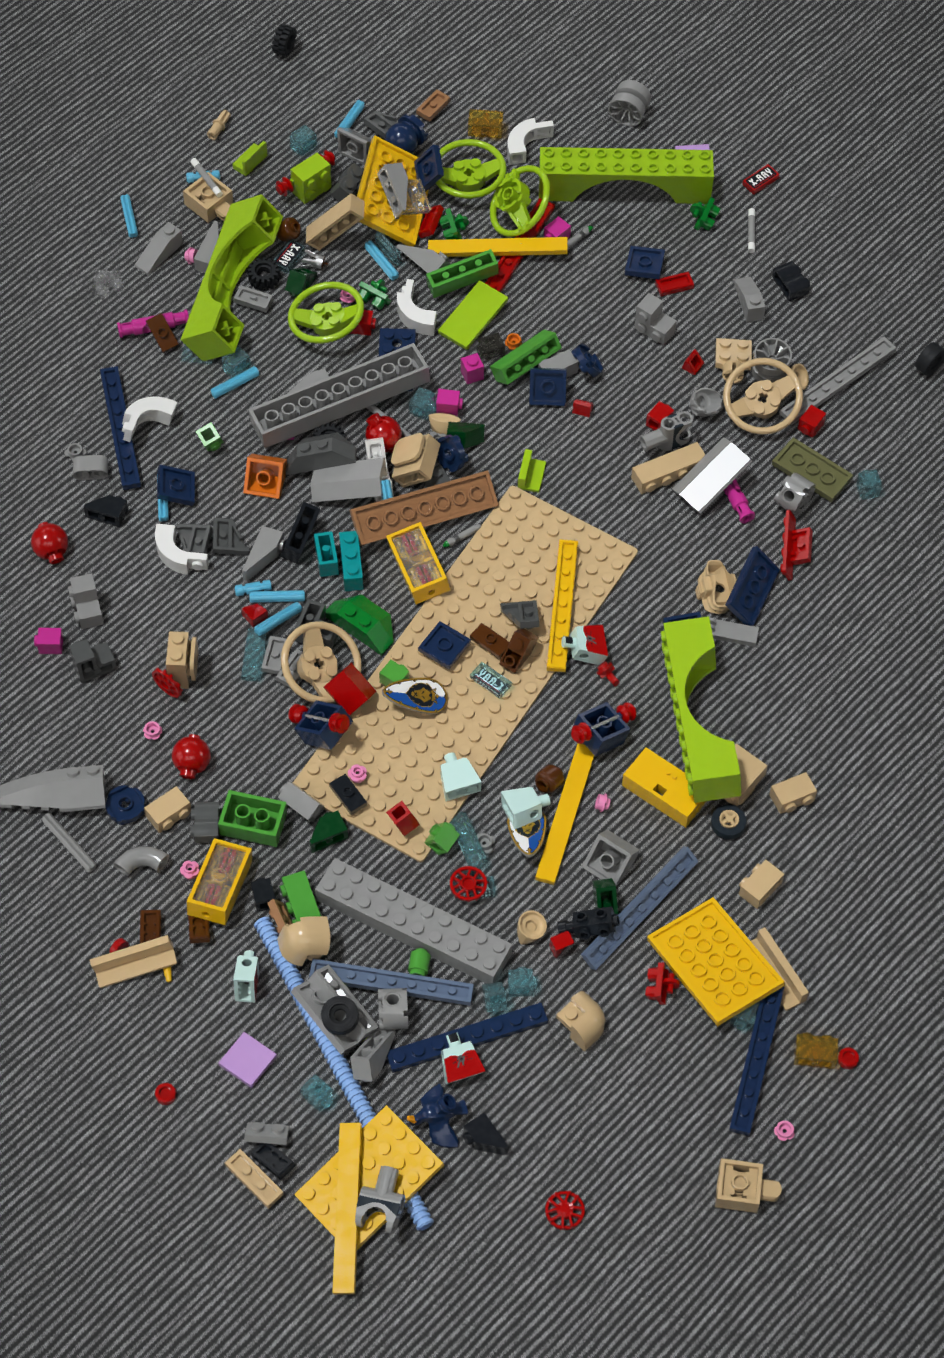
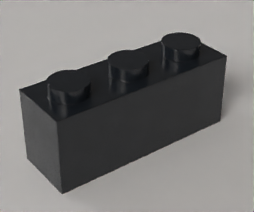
(300, 532)

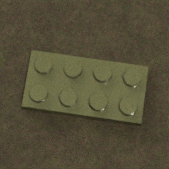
(801, 459)

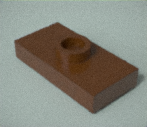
(162, 332)
(489, 640)
(150, 925)
(198, 930)

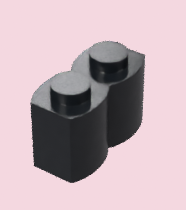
(791, 280)

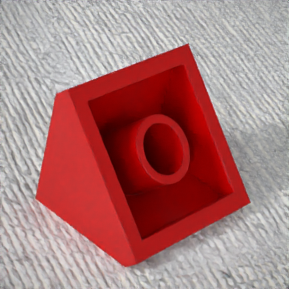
(350, 689)

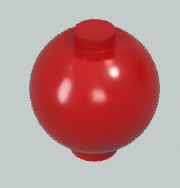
(383, 427)
(49, 542)
(191, 756)

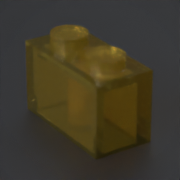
(485, 123)
(815, 1051)

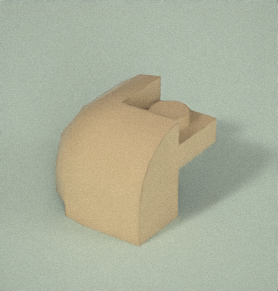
(305, 939)
(583, 1019)

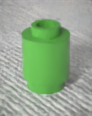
(419, 962)

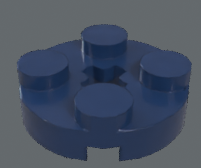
(588, 362)
(458, 455)
(132, 812)

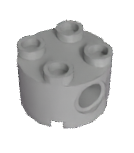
(795, 493)
(393, 1008)

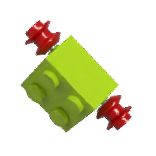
(309, 177)

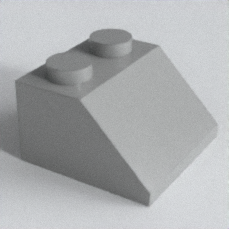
(353, 144)
(610, 857)

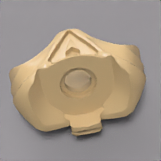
(713, 575)

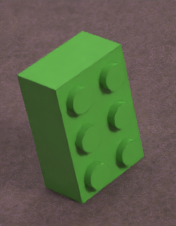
(252, 818)

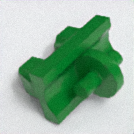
(703, 212)
(455, 223)
(380, 298)

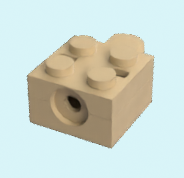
(204, 201)
(742, 1186)

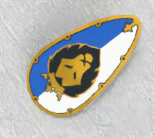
(417, 694)
(529, 837)

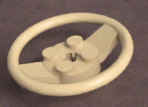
(774, 394)
(316, 652)

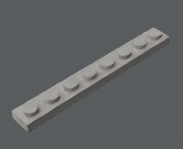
(842, 377)

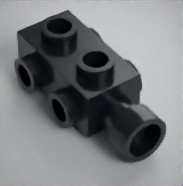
(591, 922)

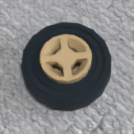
(728, 814)

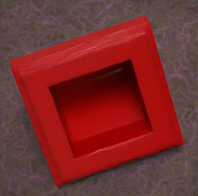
(693, 362)
(582, 407)

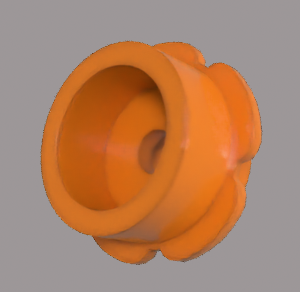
(513, 337)

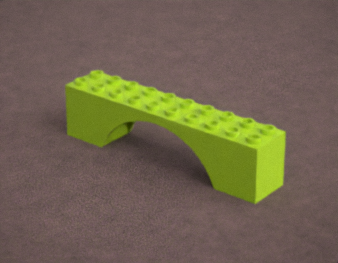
(681, 173)
(246, 232)
(708, 759)

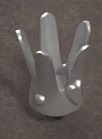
(318, 262)

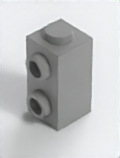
(562, 360)
(300, 801)

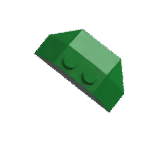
(363, 621)

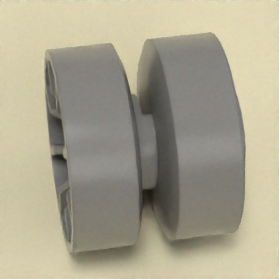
(629, 103)
(774, 349)

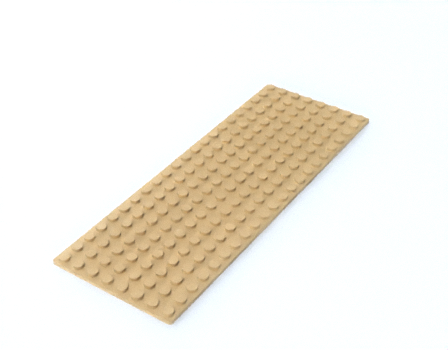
(403, 749)

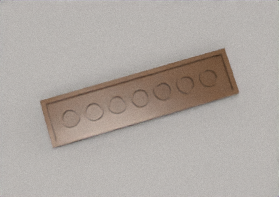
(425, 505)

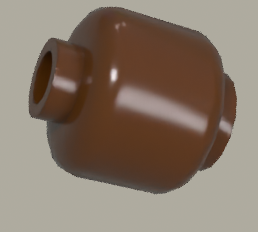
(289, 229)
(549, 778)

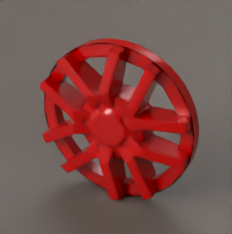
(167, 683)
(468, 883)
(564, 1210)

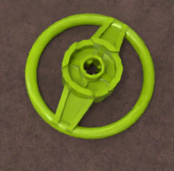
(470, 174)
(513, 198)
(328, 318)

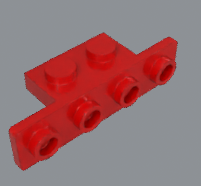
(796, 545)

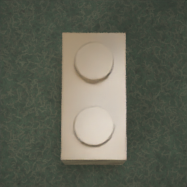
(793, 793)
(168, 809)
(761, 883)

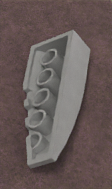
(61, 788)

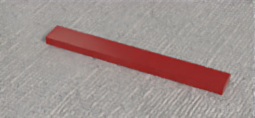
(508, 264)

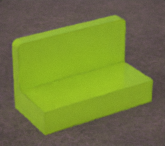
(251, 158)
(531, 473)

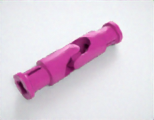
(138, 326)
(739, 502)

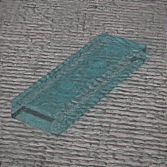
(253, 656)
(468, 841)

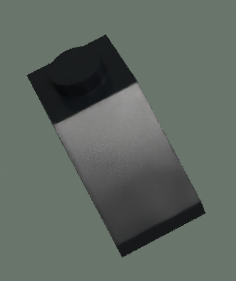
(107, 510)
(484, 1136)

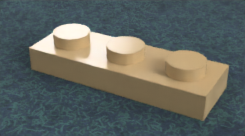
(254, 1178)

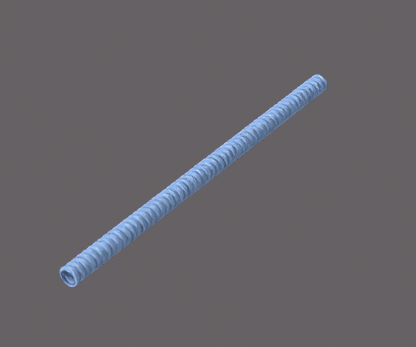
(337, 1062)

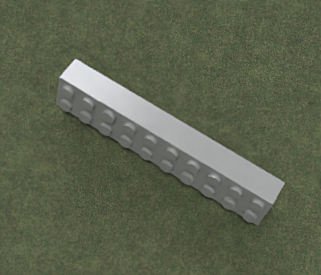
(339, 395)
(413, 921)

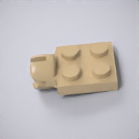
(731, 354)

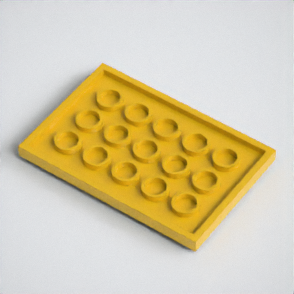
(376, 206)
(715, 961)
(383, 1143)

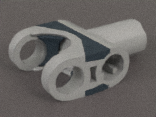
(668, 434)
(381, 1200)

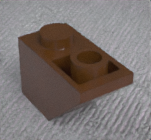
(518, 649)

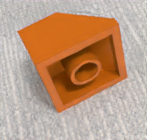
(264, 475)

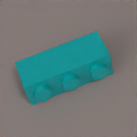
(351, 561)

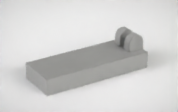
(734, 632)

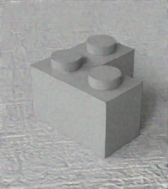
(652, 321)
(85, 599)

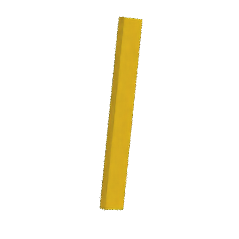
(501, 246)
(562, 604)
(565, 815)
(347, 1196)

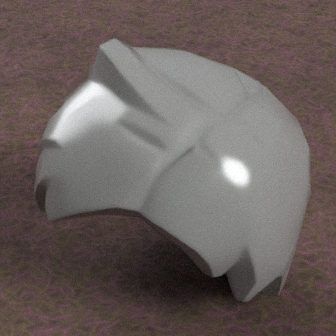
(705, 402)

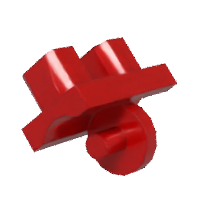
(664, 983)

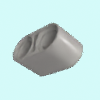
(90, 467)

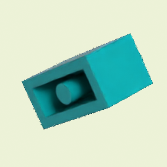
(326, 554)

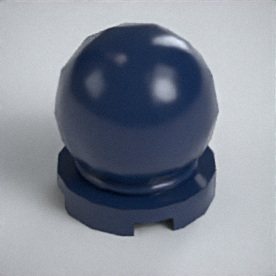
(407, 133)

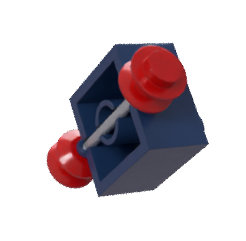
(320, 724)
(603, 727)

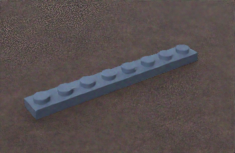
(641, 907)
(416, 985)

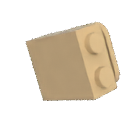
(414, 459)
(182, 658)
(751, 772)

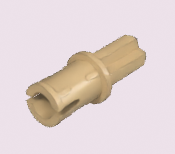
(218, 125)

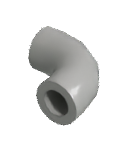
(140, 857)

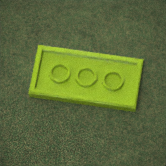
(473, 315)

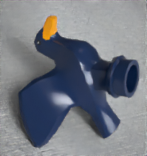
(437, 1111)

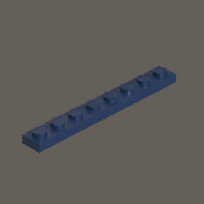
(116, 409)
(477, 1033)
(755, 1063)

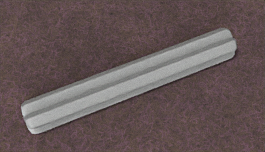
(67, 840)

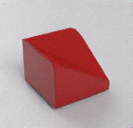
(254, 614)
(559, 942)

